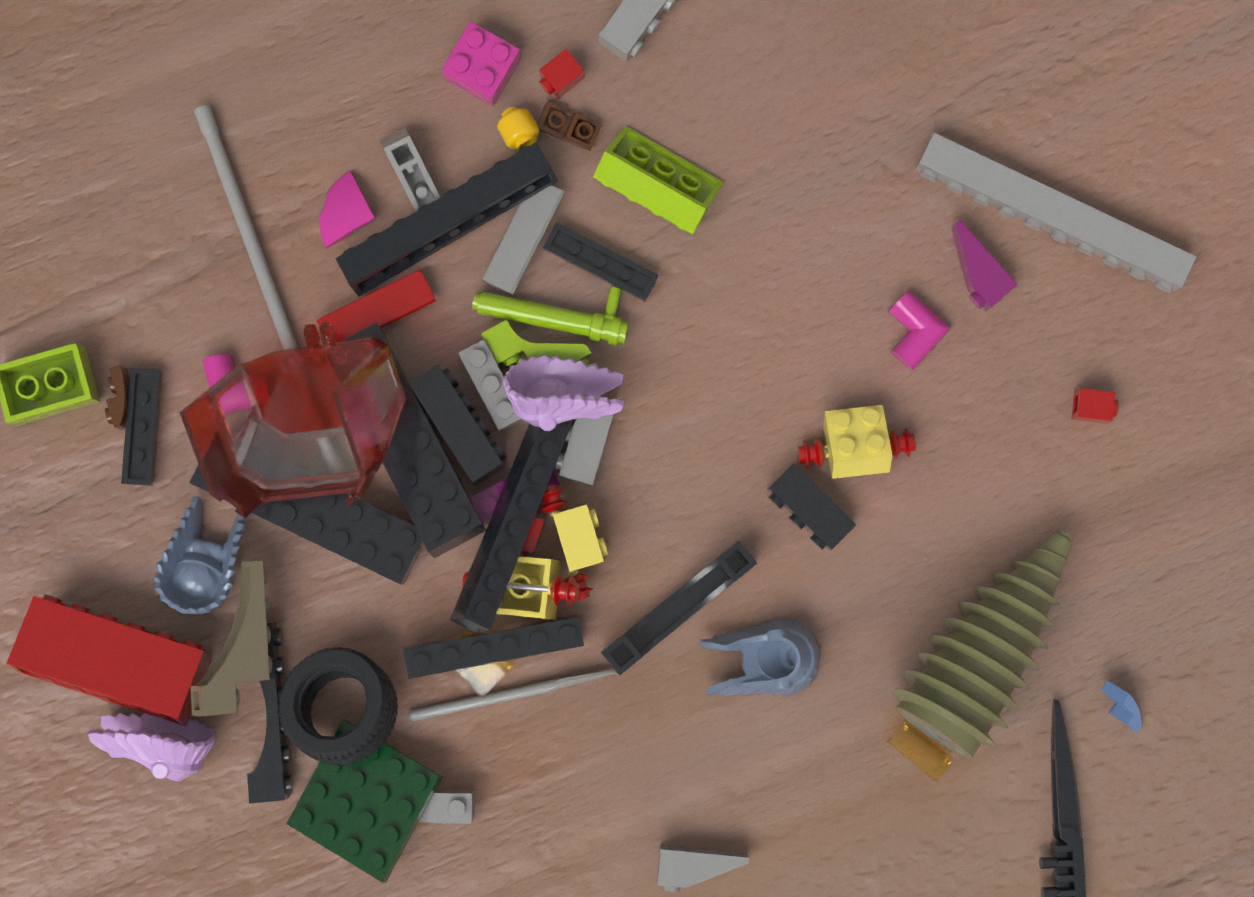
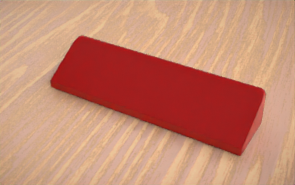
(381, 306)

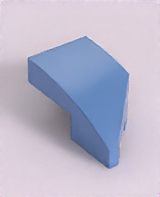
(1125, 706)

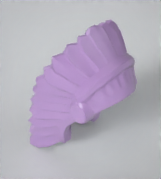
(555, 390)
(156, 743)

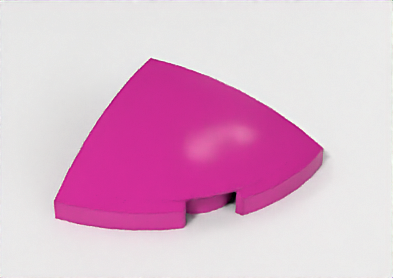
(343, 211)

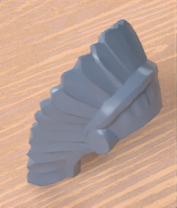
(197, 571)
(774, 658)

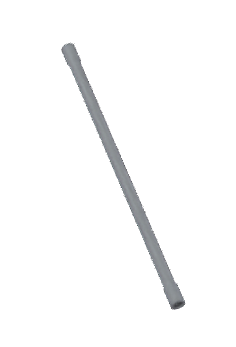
(210, 131)

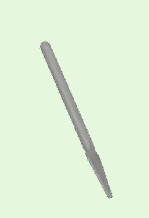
(503, 696)

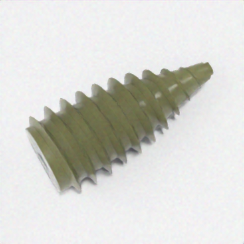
(985, 654)

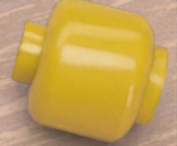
(518, 128)

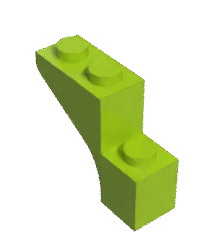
(508, 347)

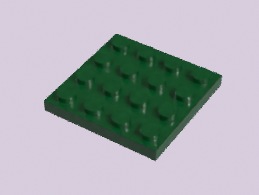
(366, 807)

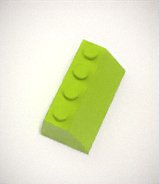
(658, 179)

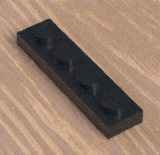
(600, 262)
(141, 426)

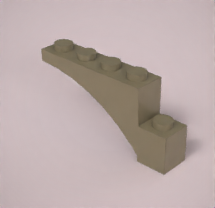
(244, 653)

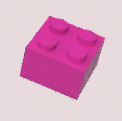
(481, 63)

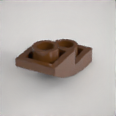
(568, 126)
(117, 406)

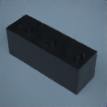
(810, 508)

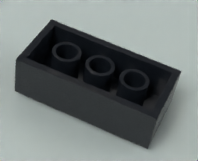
(456, 424)

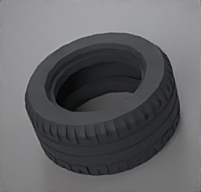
(302, 689)

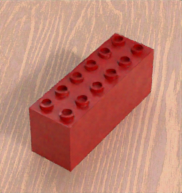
(108, 659)

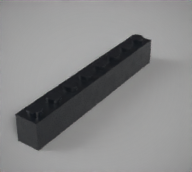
(446, 219)
(509, 527)

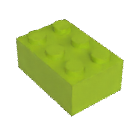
(47, 384)

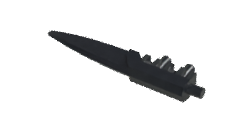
(1066, 825)

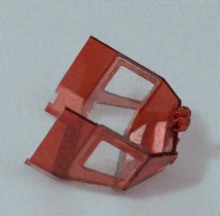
(298, 422)

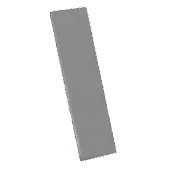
(522, 239)

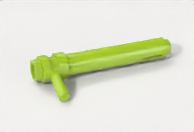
(595, 326)

